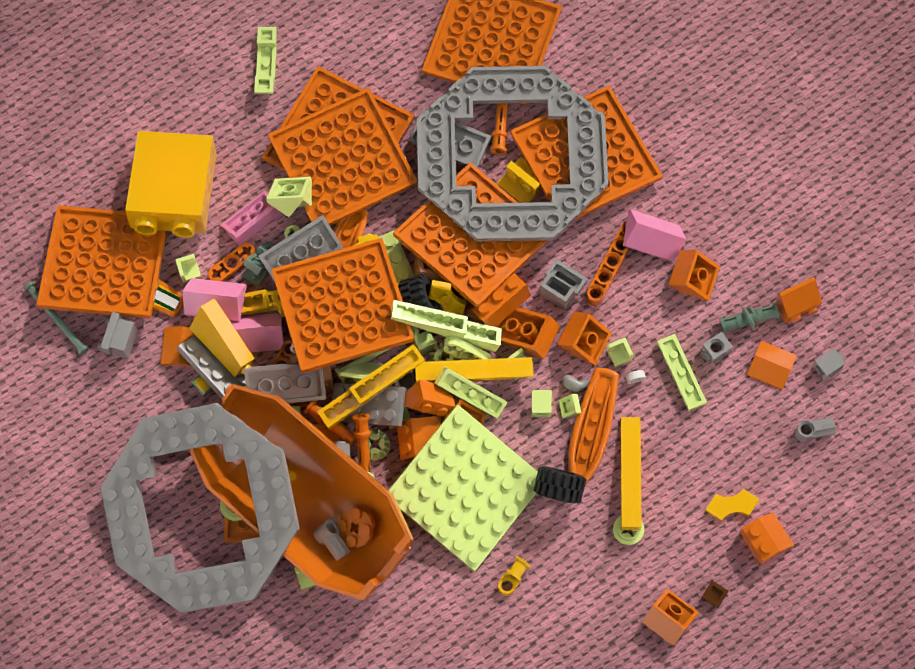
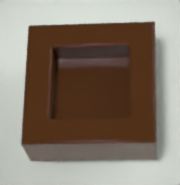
(715, 594)

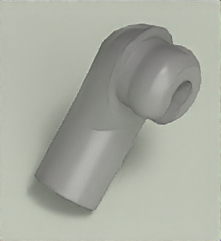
(575, 385)

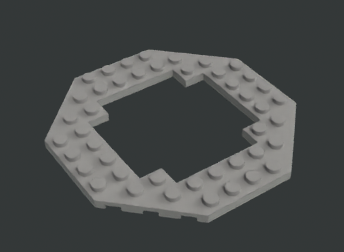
(512, 220)
(270, 496)

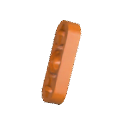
(233, 255)

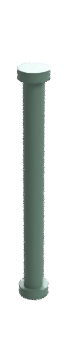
(30, 287)

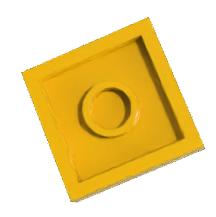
(520, 182)

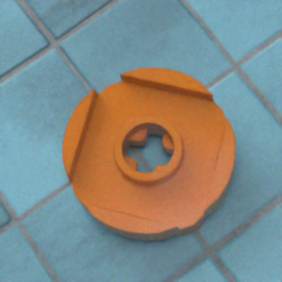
(366, 527)

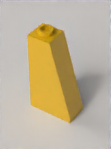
(221, 338)

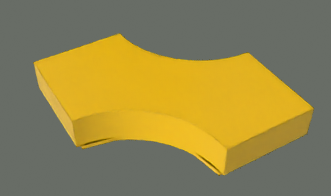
(444, 295)
(740, 503)

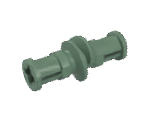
(749, 317)

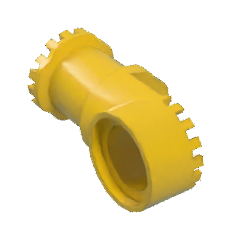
(513, 575)

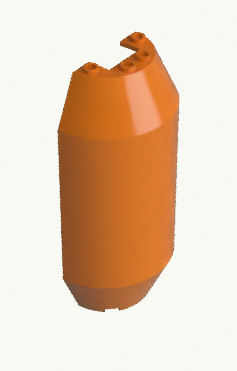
(323, 490)

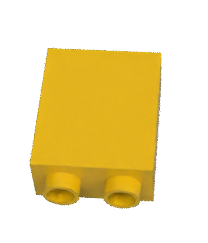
(171, 183)

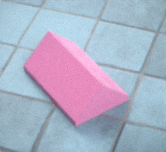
(250, 219)
(653, 235)
(227, 294)
(261, 332)

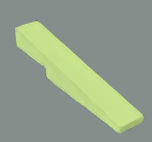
(447, 324)

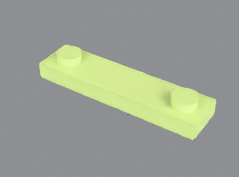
(681, 372)
(471, 392)

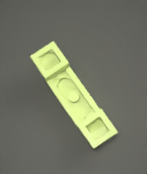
(266, 60)

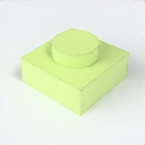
(569, 406)

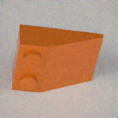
(529, 331)

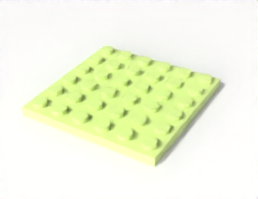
(465, 487)

